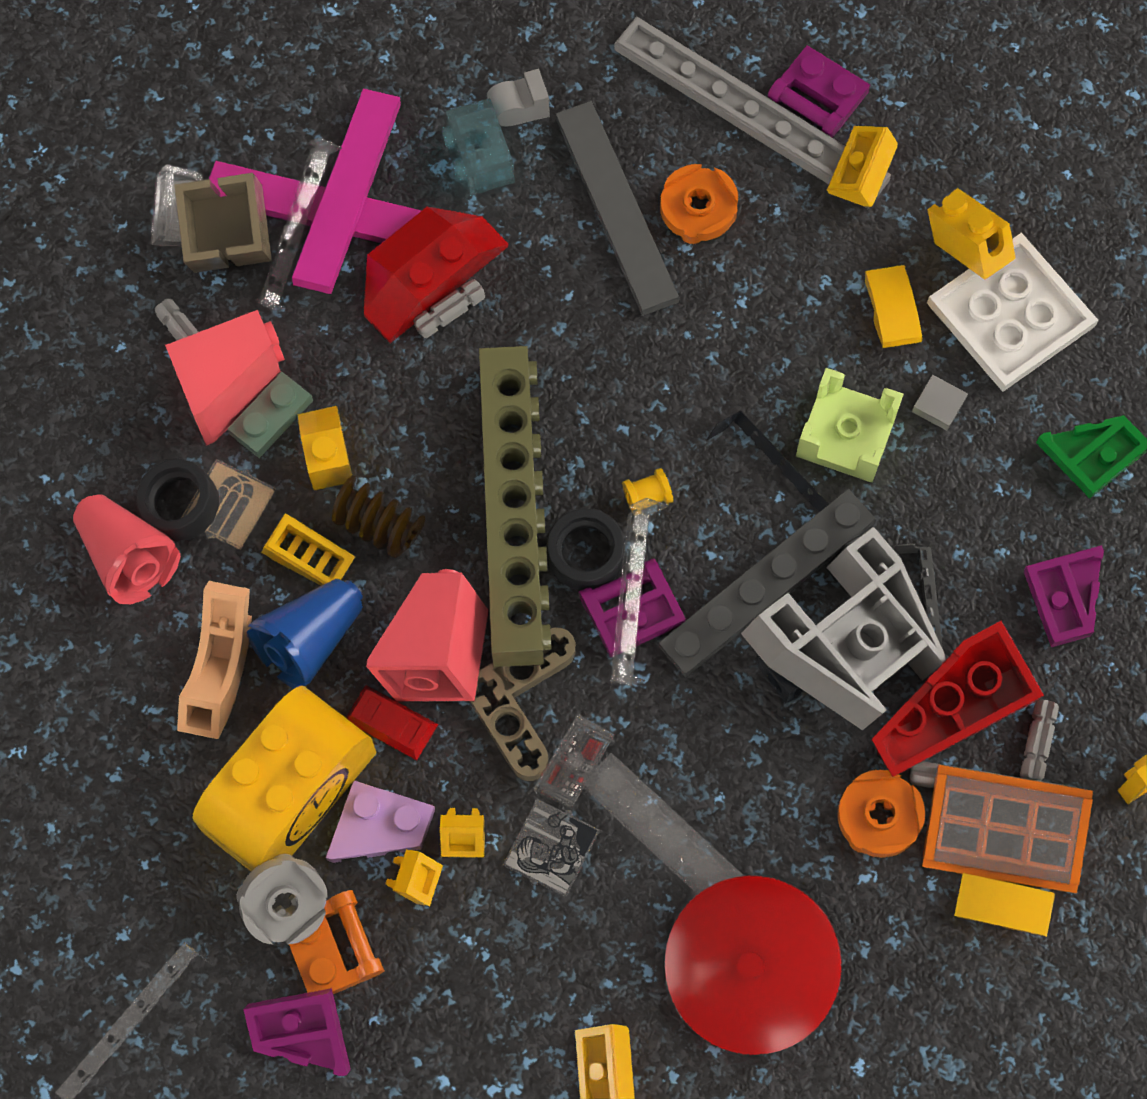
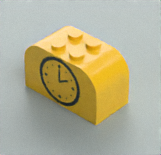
(283, 779)

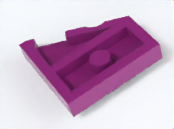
(1066, 594)
(300, 1029)

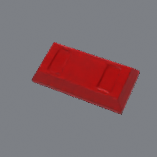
(391, 722)

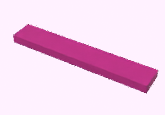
(346, 191)
(375, 223)

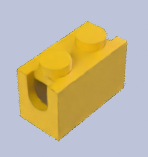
(968, 230)

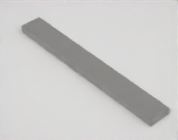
(732, 100)

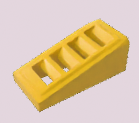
(303, 533)

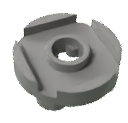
(265, 883)

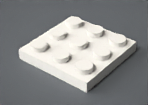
(1014, 315)

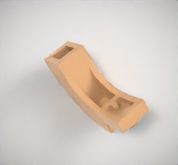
(219, 661)

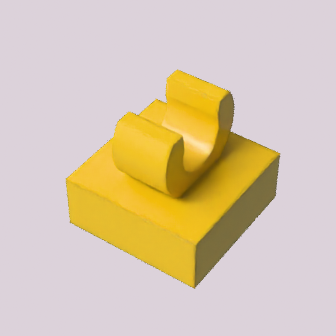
(462, 834)
(416, 877)

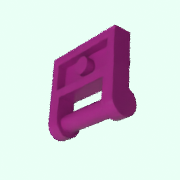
(823, 82)
(657, 612)

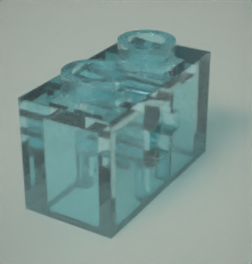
(478, 127)

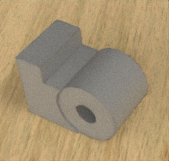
(520, 99)

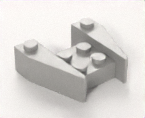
(859, 641)

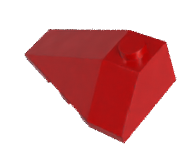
(965, 695)

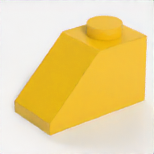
(324, 447)

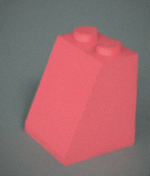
(225, 370)
(433, 641)

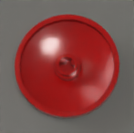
(753, 965)

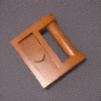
(320, 957)

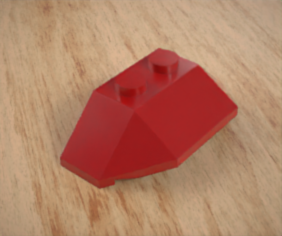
(424, 265)

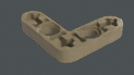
(506, 690)

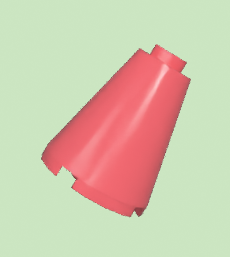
(124, 549)

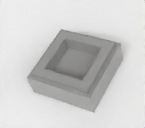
(939, 402)

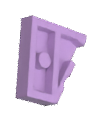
(379, 824)

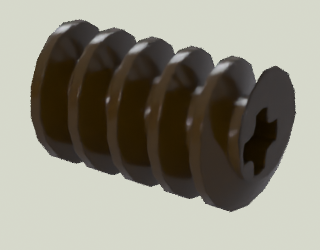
(374, 519)

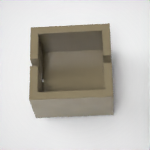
(224, 226)

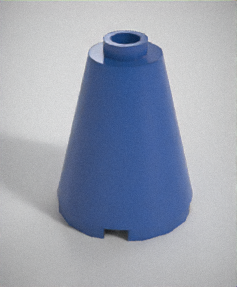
(305, 630)

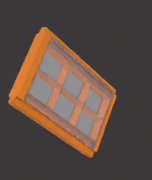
(1007, 828)

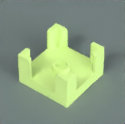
(848, 428)

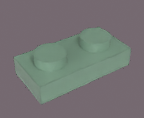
(270, 414)

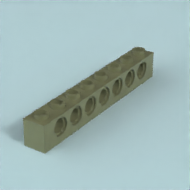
(513, 643)

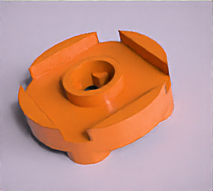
(699, 224)
(896, 795)

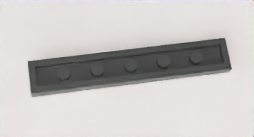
(617, 208)

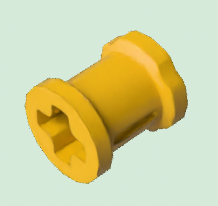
(652, 487)

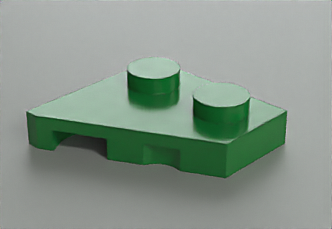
(1095, 452)

